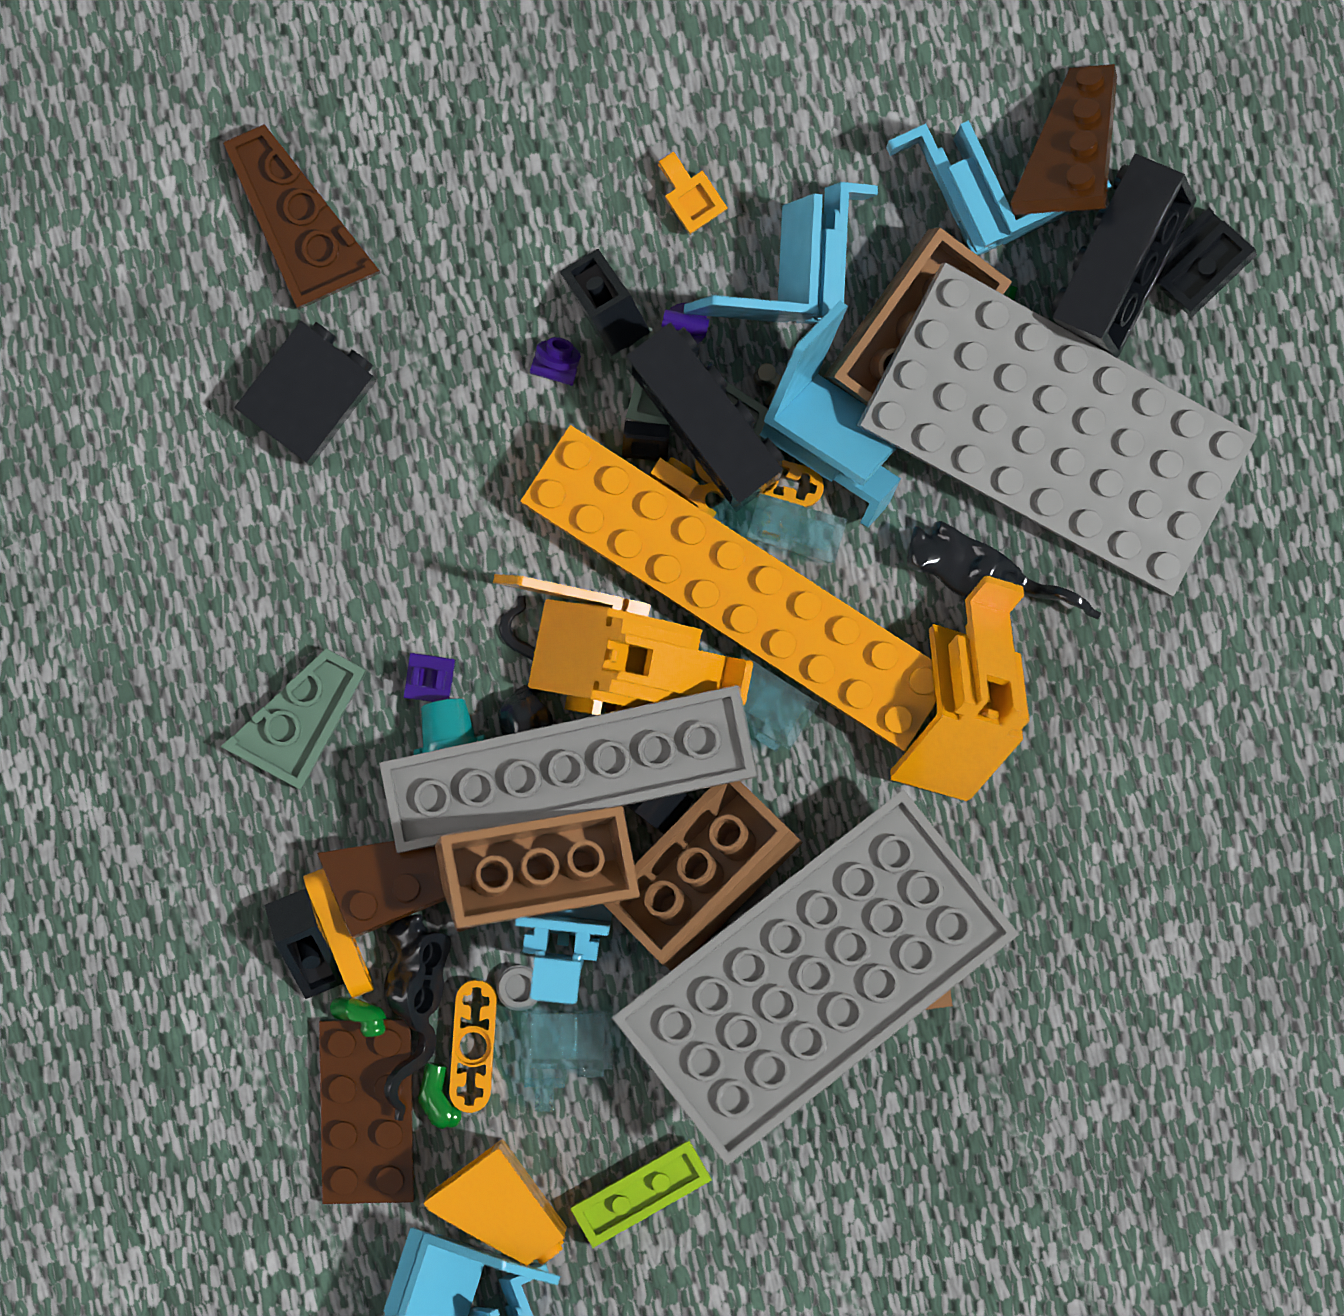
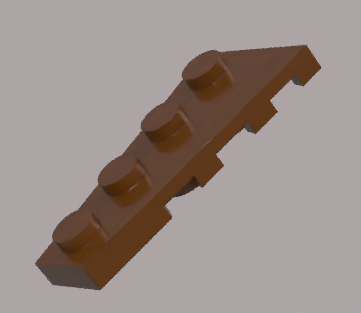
(1074, 147)
(301, 229)
(380, 885)

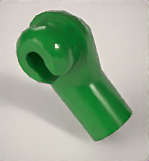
(359, 1011)
(433, 1101)

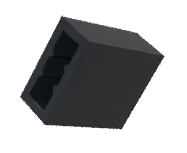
(307, 391)

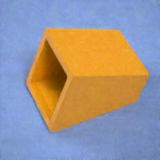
(500, 1206)

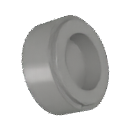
(515, 987)

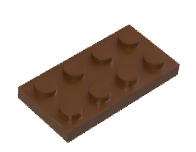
(362, 1145)

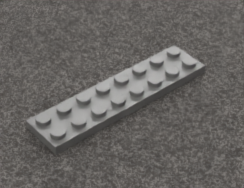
(570, 768)

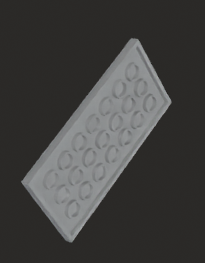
(1056, 429)
(815, 977)

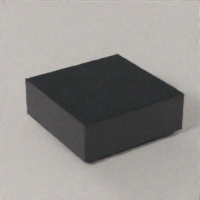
(645, 440)

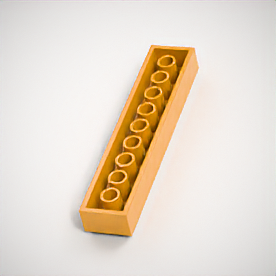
(734, 587)

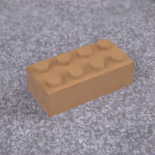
(703, 871)

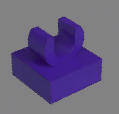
(429, 678)

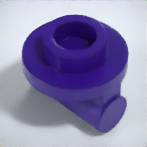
(695, 324)
(556, 360)

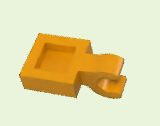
(693, 198)
(678, 478)

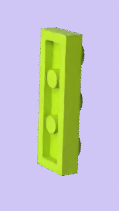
(640, 1193)

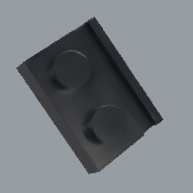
(1203, 262)

